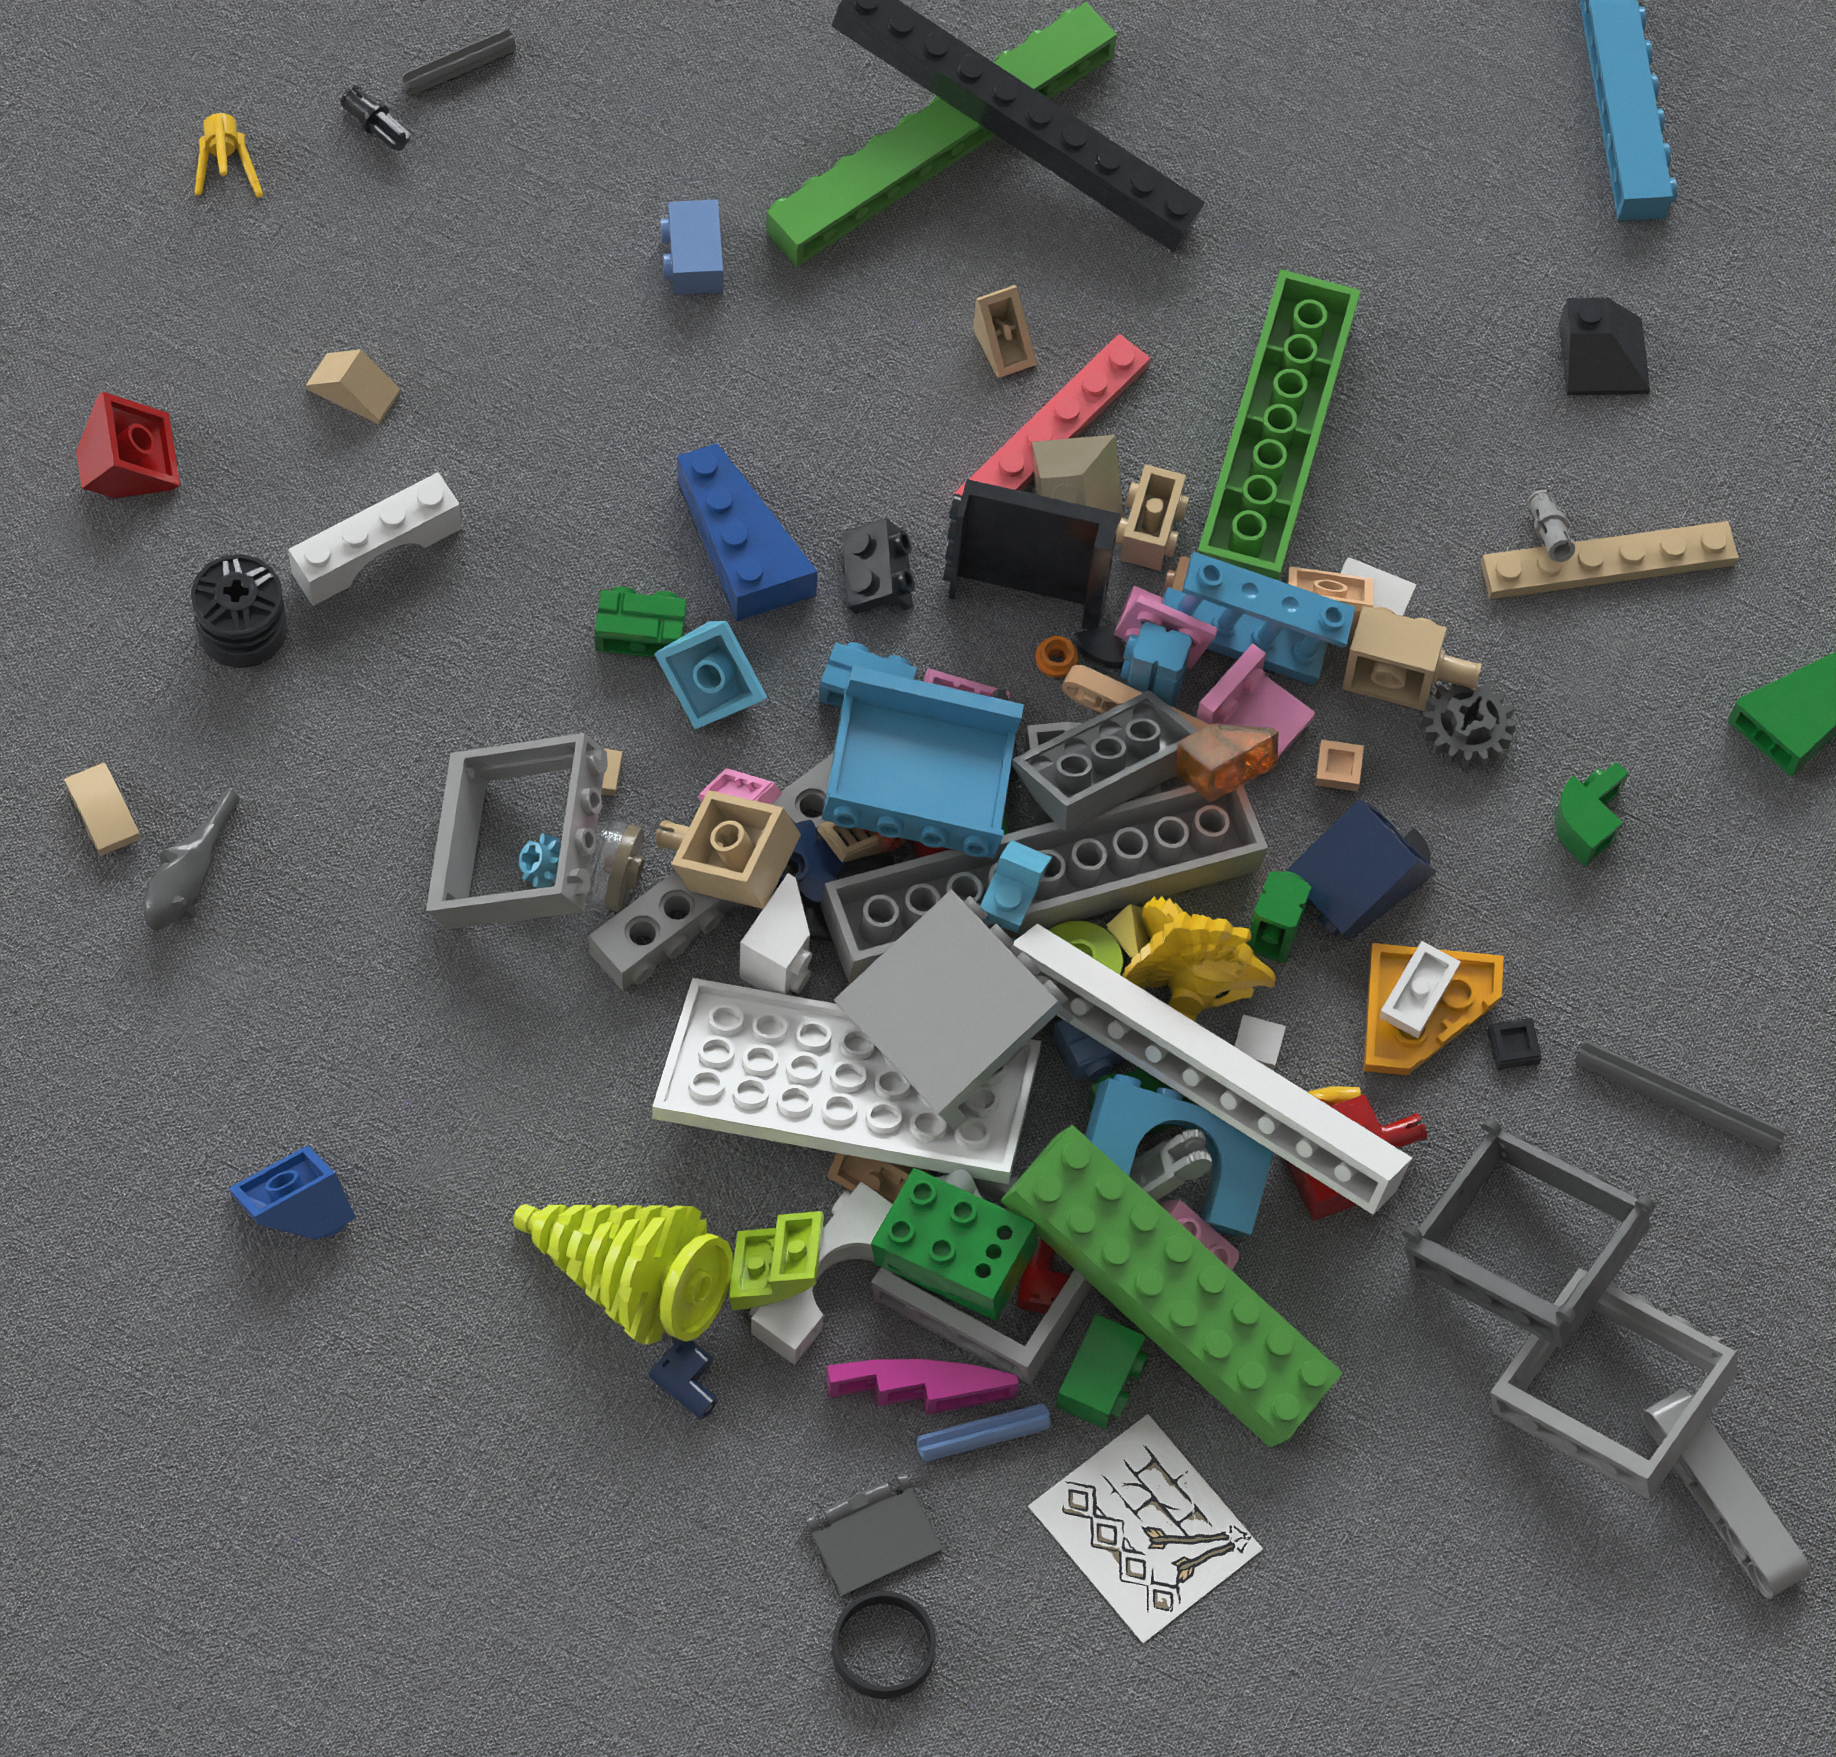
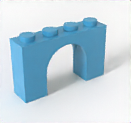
(1239, 1163)

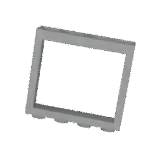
(461, 824)
(974, 1335)
(1586, 1444)

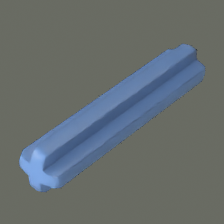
(983, 1432)

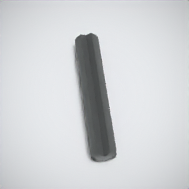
(458, 61)

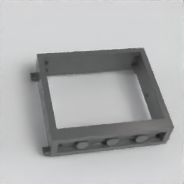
(1498, 1294)

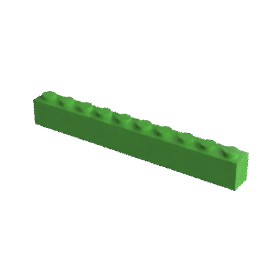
(929, 140)

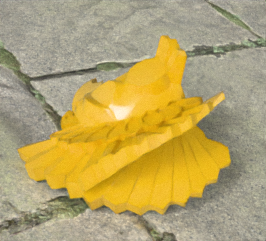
(1196, 959)

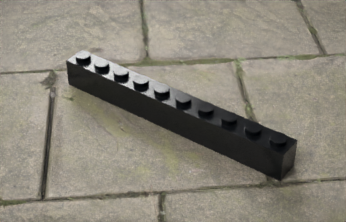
(1021, 117)

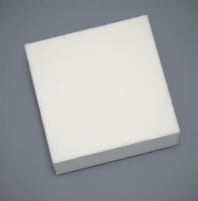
(1260, 1040)

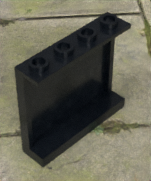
(1032, 545)

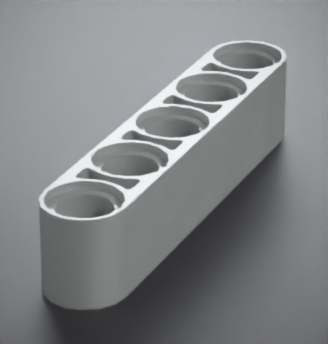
(1731, 1501)

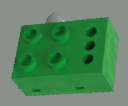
(955, 1241)

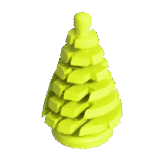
(641, 1263)

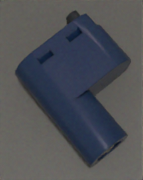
(678, 1376)

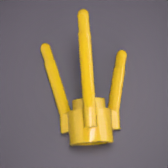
(222, 140)

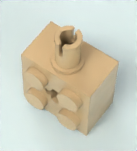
(1401, 659)
(732, 848)

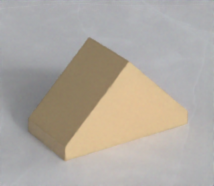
(1003, 331)
(355, 384)

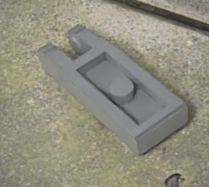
(1161, 1170)

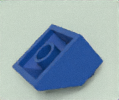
(296, 1196)

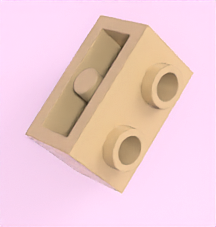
(1155, 507)

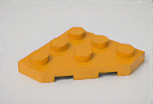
(1468, 997)

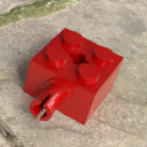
(1323, 1200)

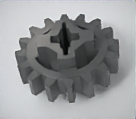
(1482, 738)

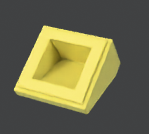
(1129, 930)

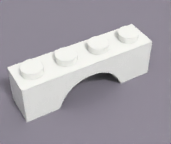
(335, 556)
(797, 1321)

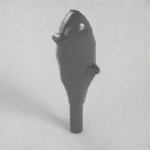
(184, 868)

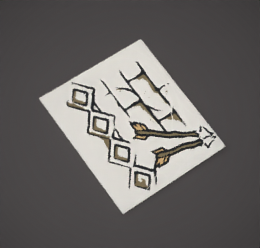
(1145, 1528)

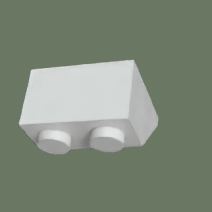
(777, 944)

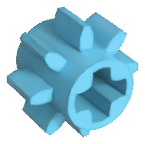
(540, 861)

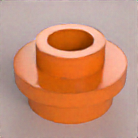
(1056, 646)

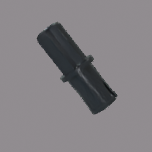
(375, 118)

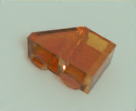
(1225, 757)

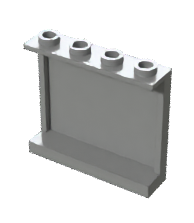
(951, 1003)

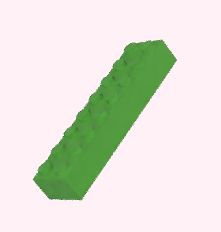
(1279, 424)
(1172, 1287)

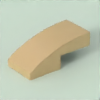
(102, 809)

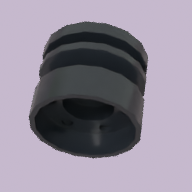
(241, 631)

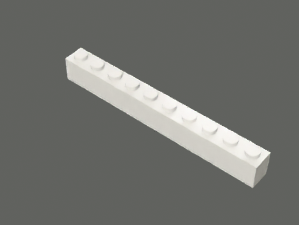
(1217, 1074)

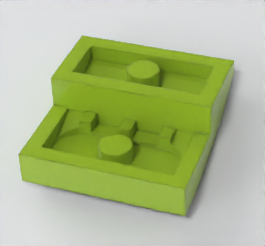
(776, 1261)

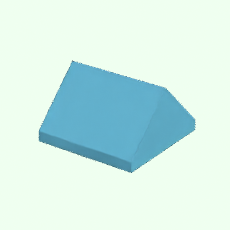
(710, 673)

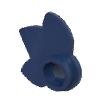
(813, 863)

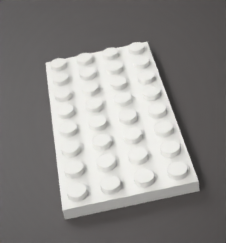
(816, 1081)

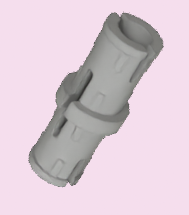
(1551, 525)

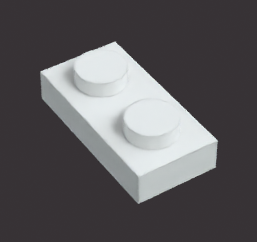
(1419, 989)

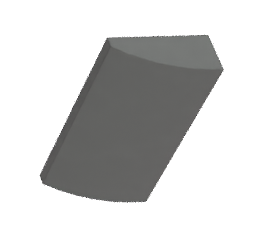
(1104, 760)

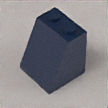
(1360, 870)

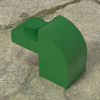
(1581, 815)

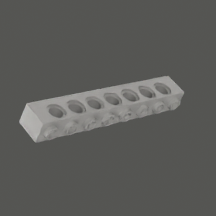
(647, 916)

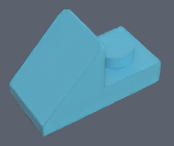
(1014, 885)

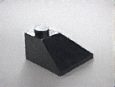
(1602, 348)

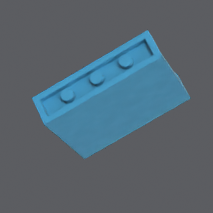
(922, 762)

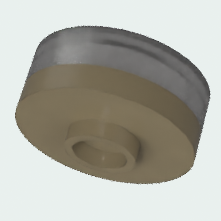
(616, 865)

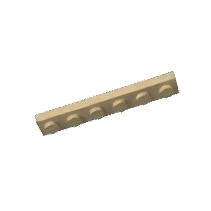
(1610, 560)

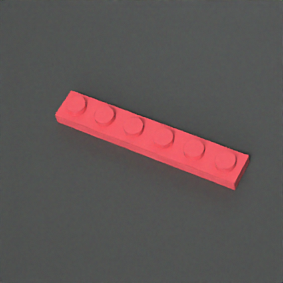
(1066, 413)

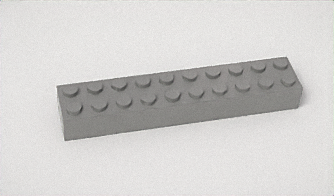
(1101, 866)

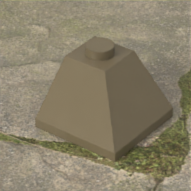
(1079, 471)

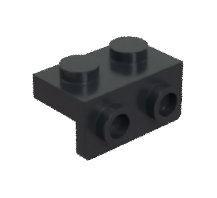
(877, 566)

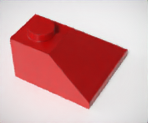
(127, 449)

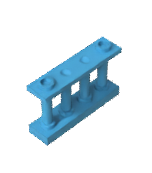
(1259, 610)

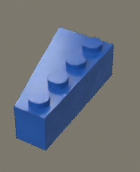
(745, 541)

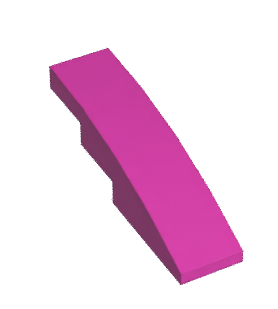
(940, 1383)

